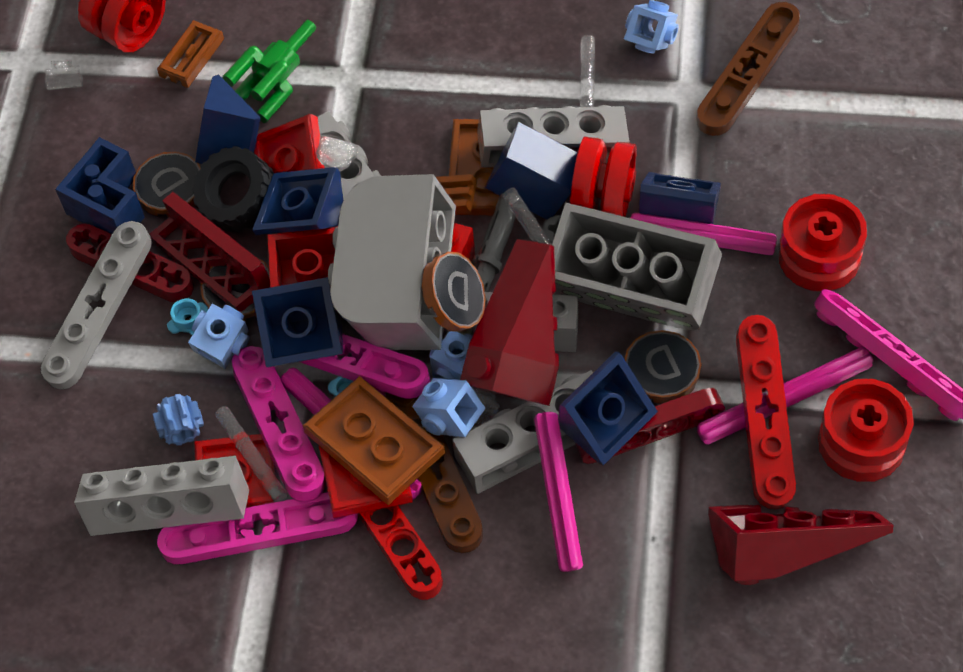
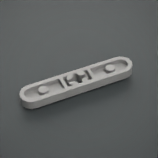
(81, 336)

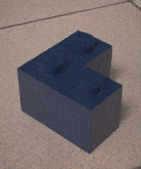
(98, 188)

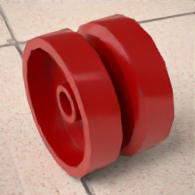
(122, 22)
(603, 180)
(822, 242)
(865, 430)

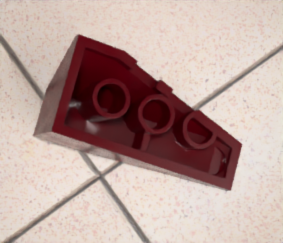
(515, 337)
(770, 545)

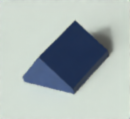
(225, 121)
(536, 168)
(679, 197)
(301, 201)
(298, 322)
(606, 410)

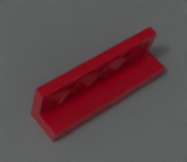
(215, 242)

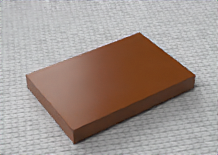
(466, 160)
(373, 440)

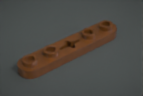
(731, 91)
(449, 496)

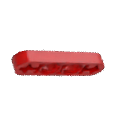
(399, 529)

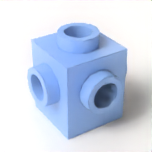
(640, 26)
(215, 346)
(450, 359)
(448, 407)

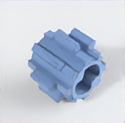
(178, 419)

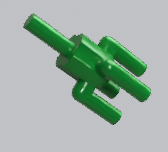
(269, 71)

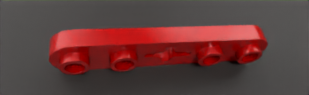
(768, 449)

